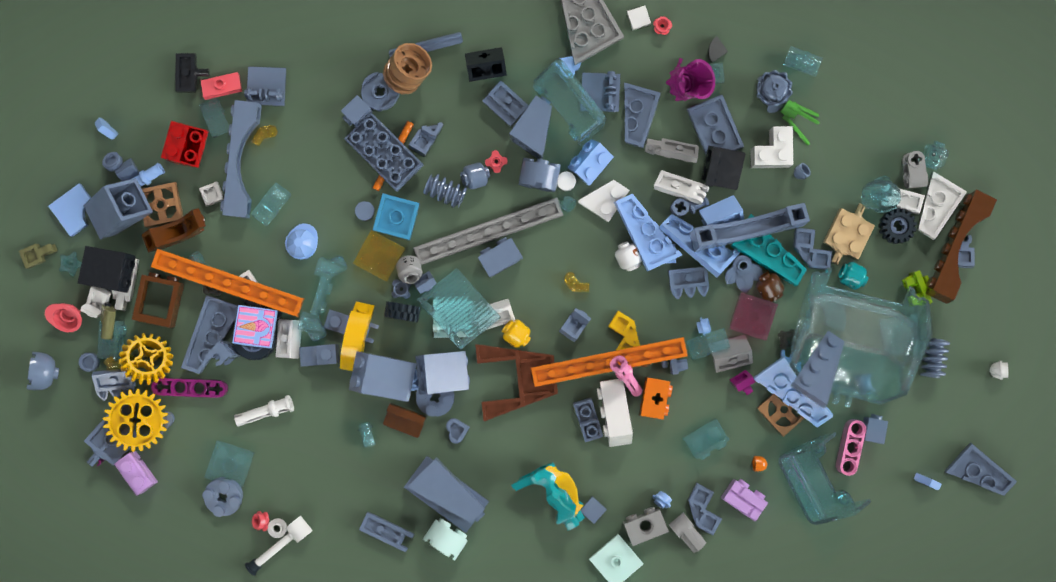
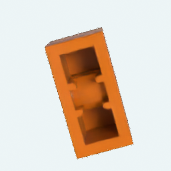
(648, 406)

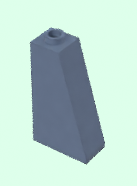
(444, 489)

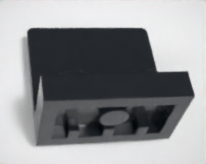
(722, 167)

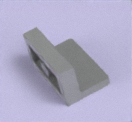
(736, 356)

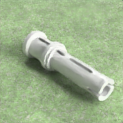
(272, 409)

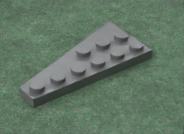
(589, 28)

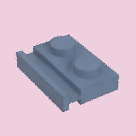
(505, 103)

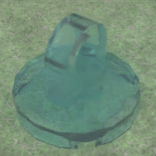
(881, 195)

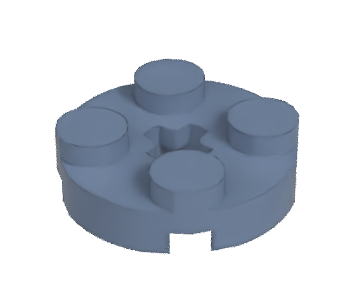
(369, 90)
(432, 408)
(215, 503)

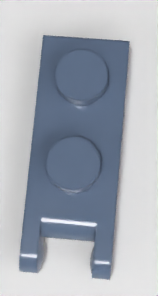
(338, 321)
(385, 531)

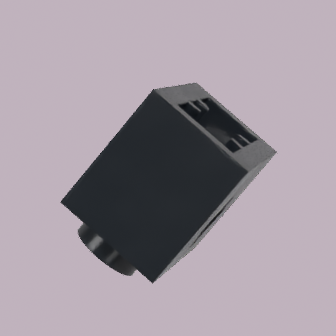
(485, 64)

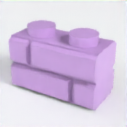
(136, 473)
(744, 500)

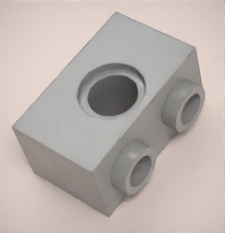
(656, 528)

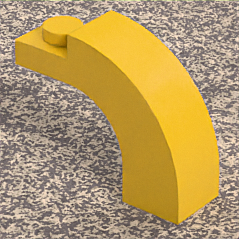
(355, 334)

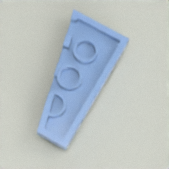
(645, 233)
(713, 259)
(778, 381)

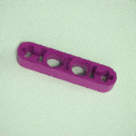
(189, 387)

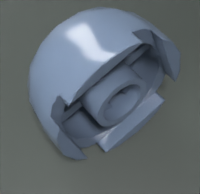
(41, 371)

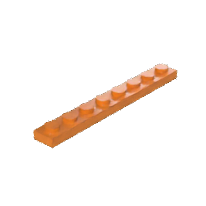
(227, 282)
(600, 363)

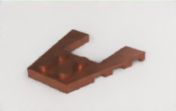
(527, 391)

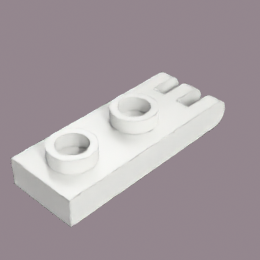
(681, 187)

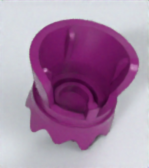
(692, 81)

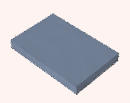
(715, 124)

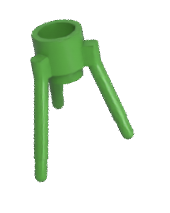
(791, 110)

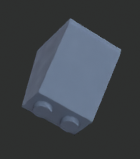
(533, 127)
(117, 207)
(382, 376)

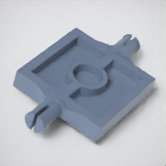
(102, 446)

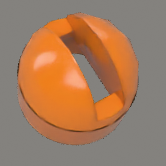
(759, 463)

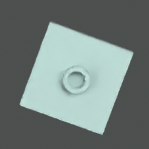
(616, 560)

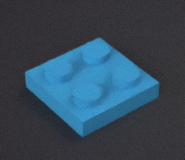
(396, 216)

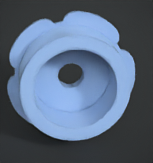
(704, 326)

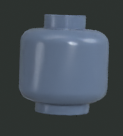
(475, 175)

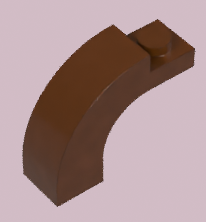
(174, 232)

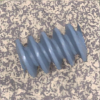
(444, 191)
(935, 358)

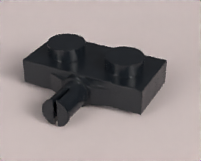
(187, 73)

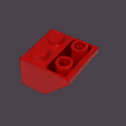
(184, 144)

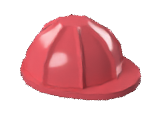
(64, 317)

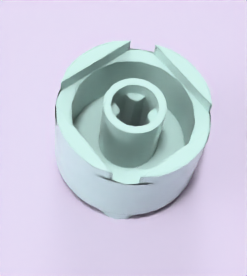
(446, 539)

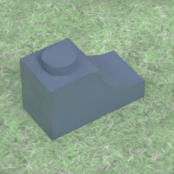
(319, 355)

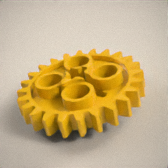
(117, 419)

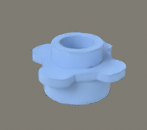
(662, 500)

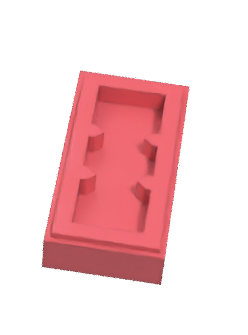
(221, 86)

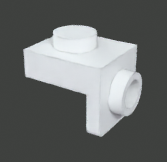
(95, 300)

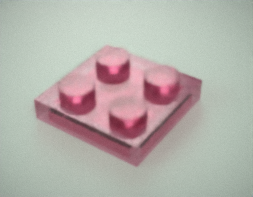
(753, 316)

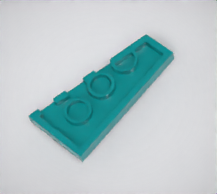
(772, 256)

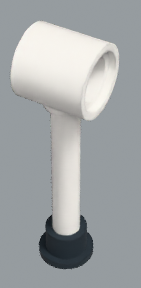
(296, 530)

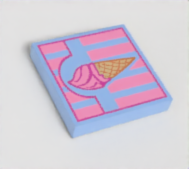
(255, 327)

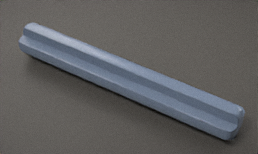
(437, 43)

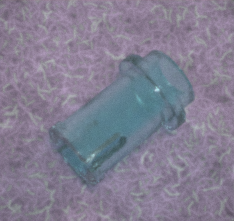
(366, 434)

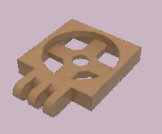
(148, 221)
(783, 430)

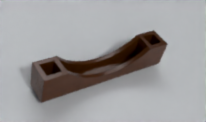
(946, 279)

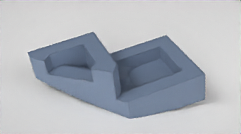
(425, 138)

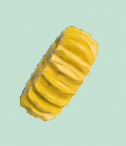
(160, 351)

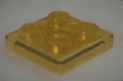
(379, 255)

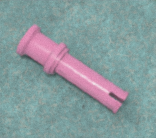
(625, 373)

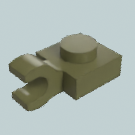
(35, 254)

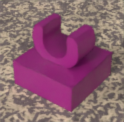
(742, 382)

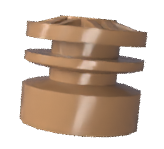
(407, 68)

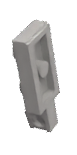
(673, 149)

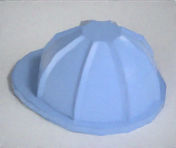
(302, 241)

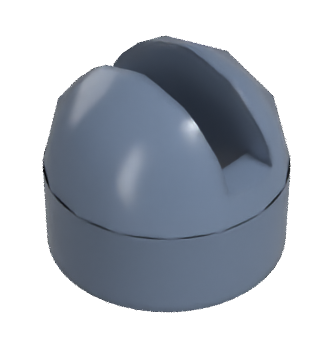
(802, 171)

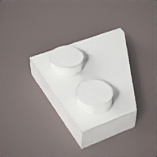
(602, 200)

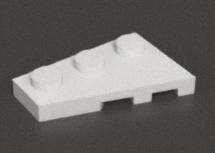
(939, 205)

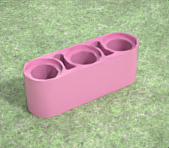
(854, 456)

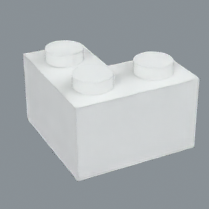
(778, 153)

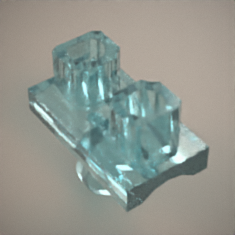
(803, 61)

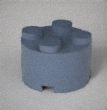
(539, 174)

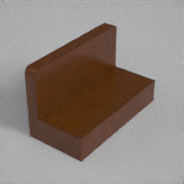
(404, 420)

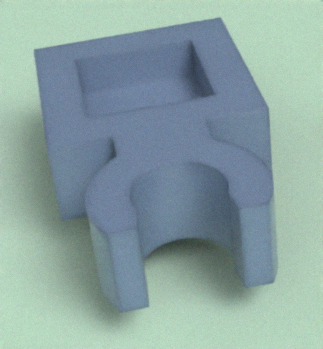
(966, 255)

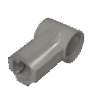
(685, 529)

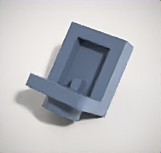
(575, 324)

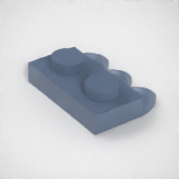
(689, 280)
(113, 382)

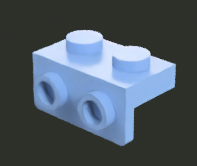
(590, 161)

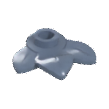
(743, 276)

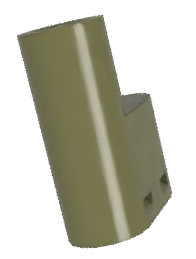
(108, 320)

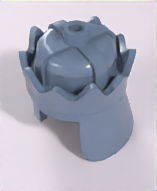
(774, 90)

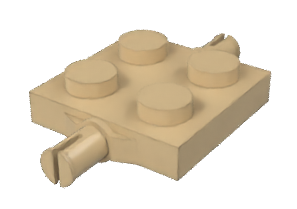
(848, 234)

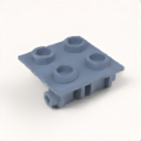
(266, 86)
(603, 89)

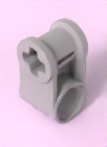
(914, 172)

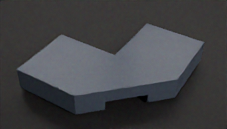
(804, 243)
(698, 502)

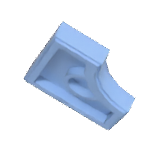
(70, 209)

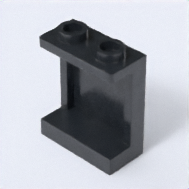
(106, 269)

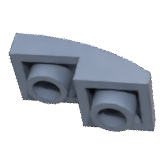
(588, 419)

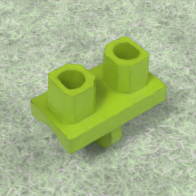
(919, 283)

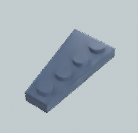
(212, 326)
(818, 373)

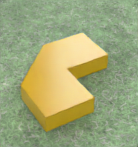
(625, 327)

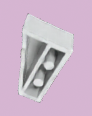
(615, 412)

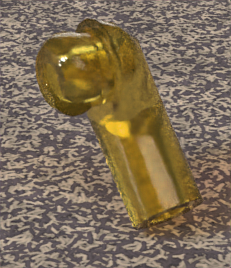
(264, 132)
(574, 285)
(113, 365)

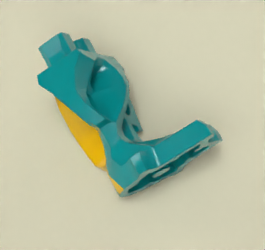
(560, 493)

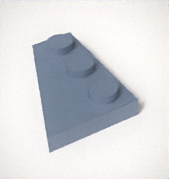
(639, 113)
(979, 469)

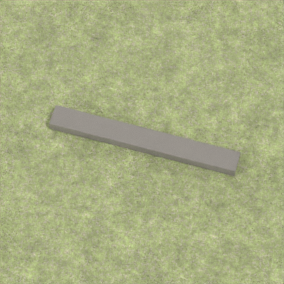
(488, 231)

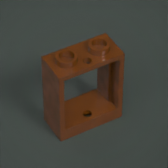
(174, 305)

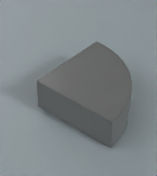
(716, 50)

